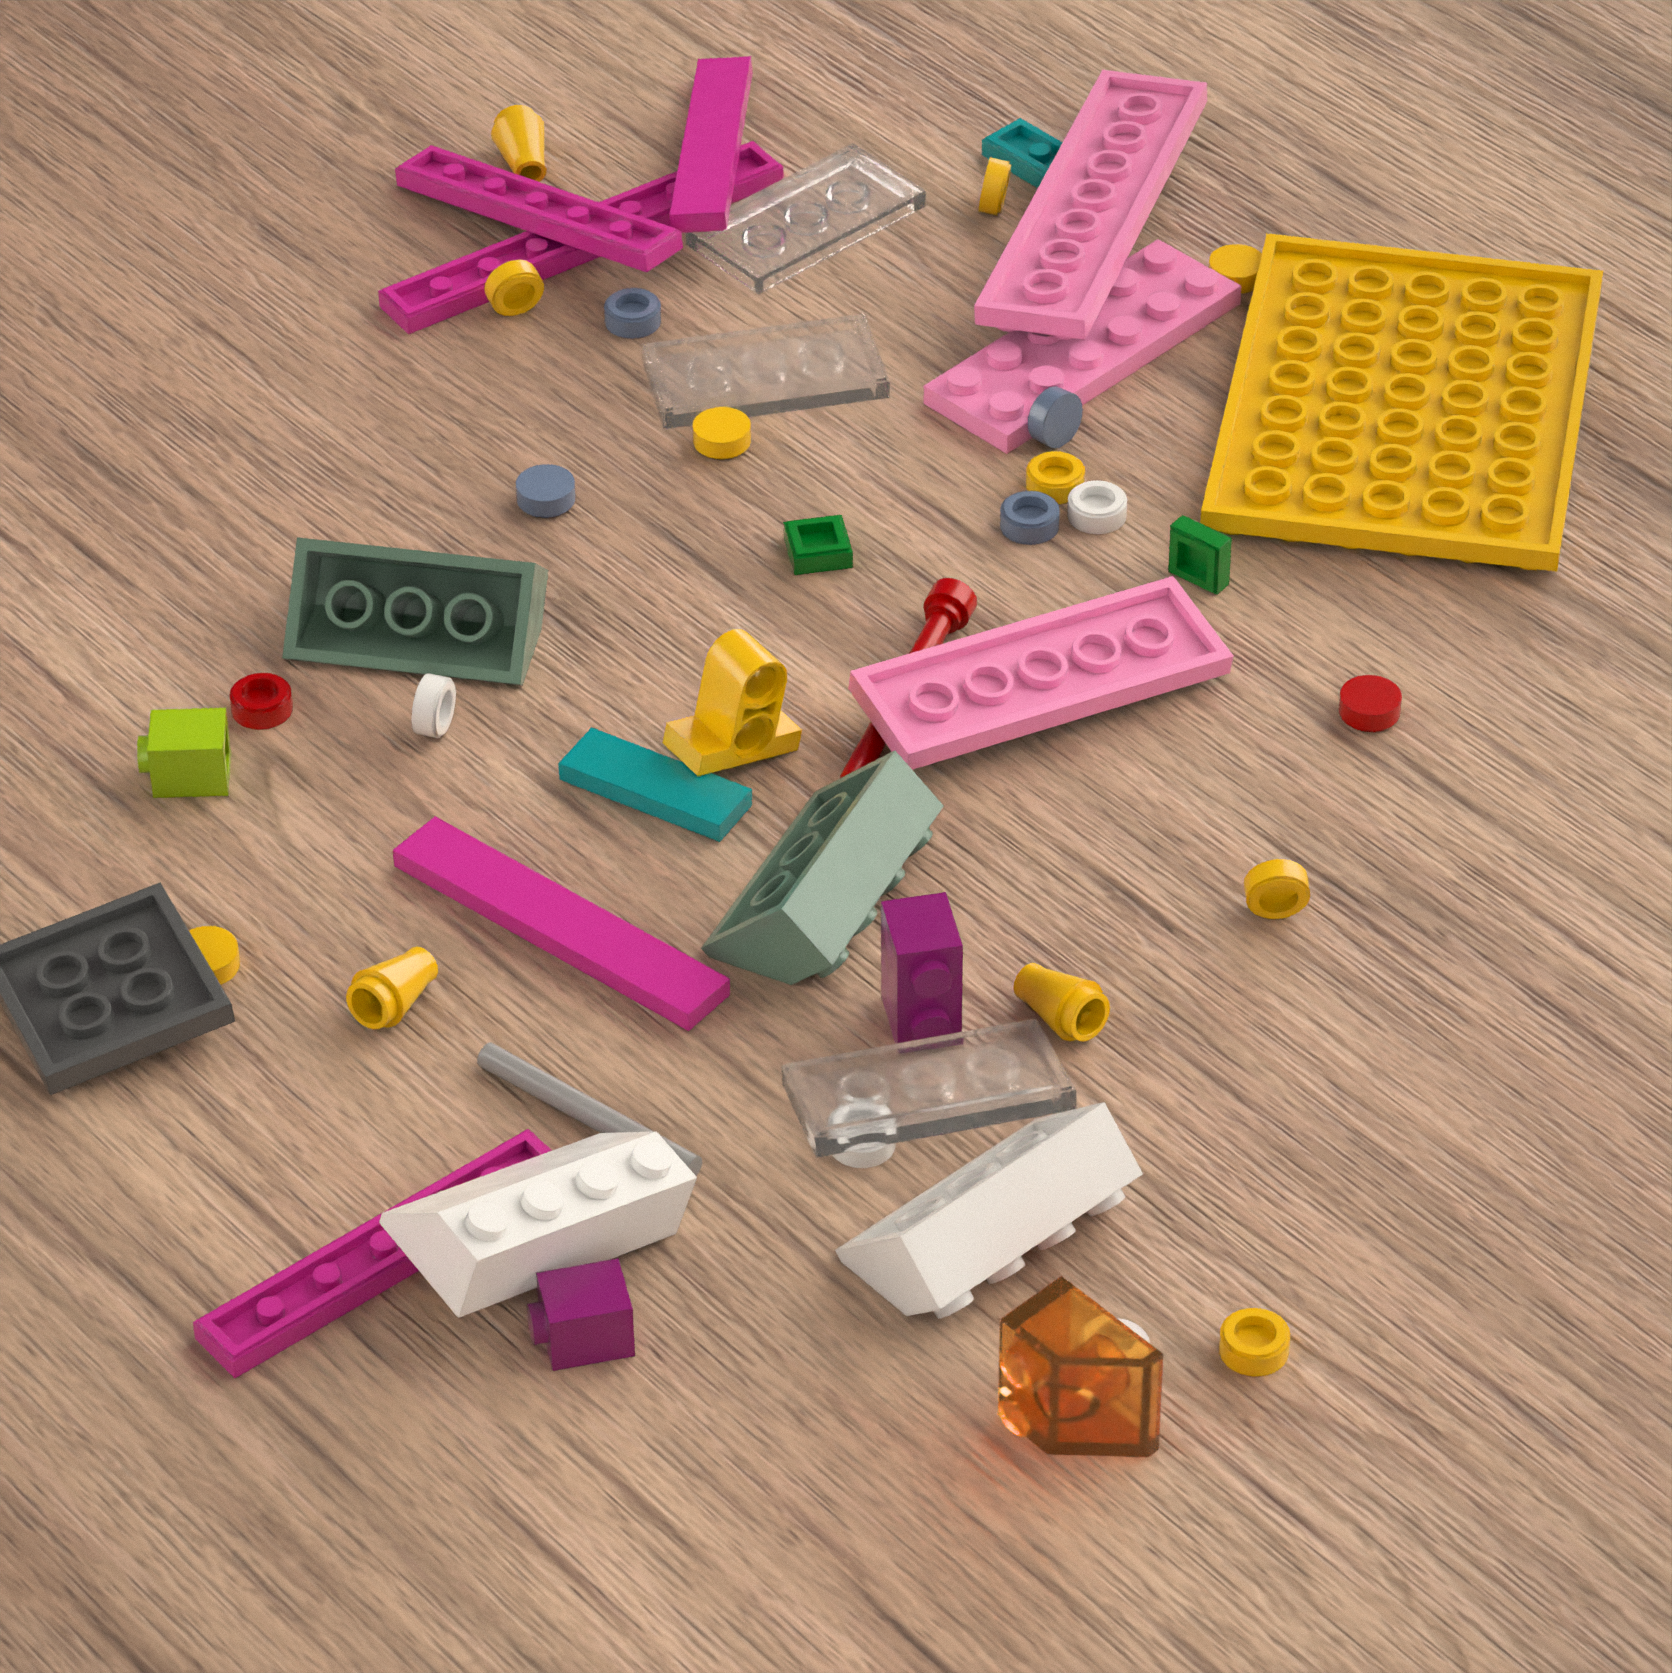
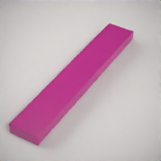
(711, 145)
(539, 208)
(562, 923)
(331, 1278)

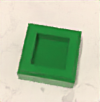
(818, 544)
(1199, 554)

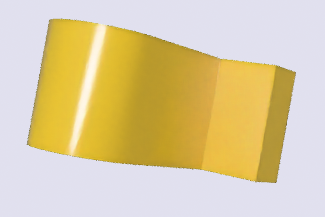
(735, 710)

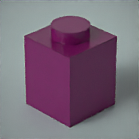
(583, 1315)

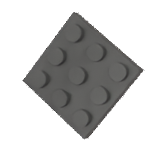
(108, 988)

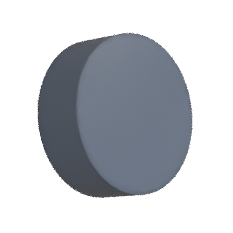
(632, 313)
(1055, 417)
(545, 490)
(1029, 517)

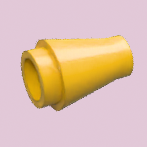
(520, 139)
(387, 990)
(1067, 1003)

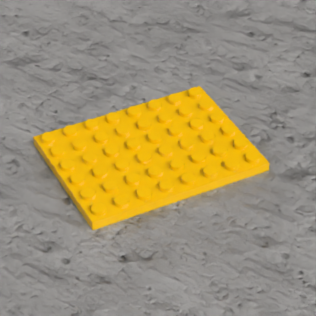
(1406, 403)

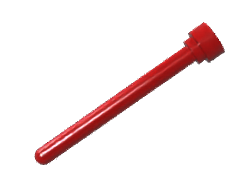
(946, 610)

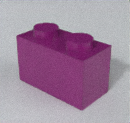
(921, 967)

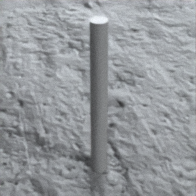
(568, 1098)

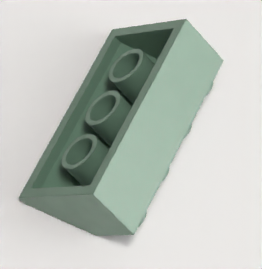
(414, 611)
(827, 874)

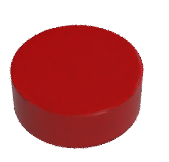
(261, 701)
(1370, 703)

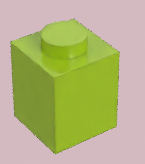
(186, 752)

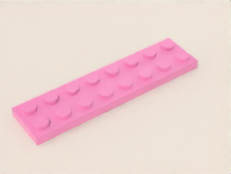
(1091, 205)

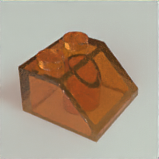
(1078, 1377)

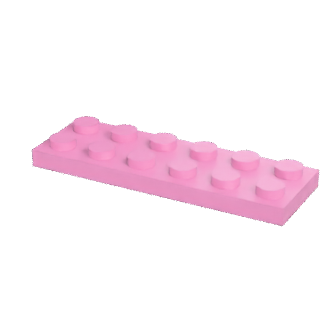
(1150, 309)
(1039, 672)

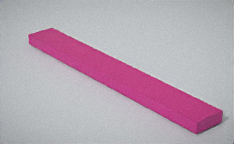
(461, 282)

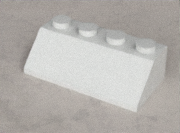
(994, 1212)
(543, 1216)

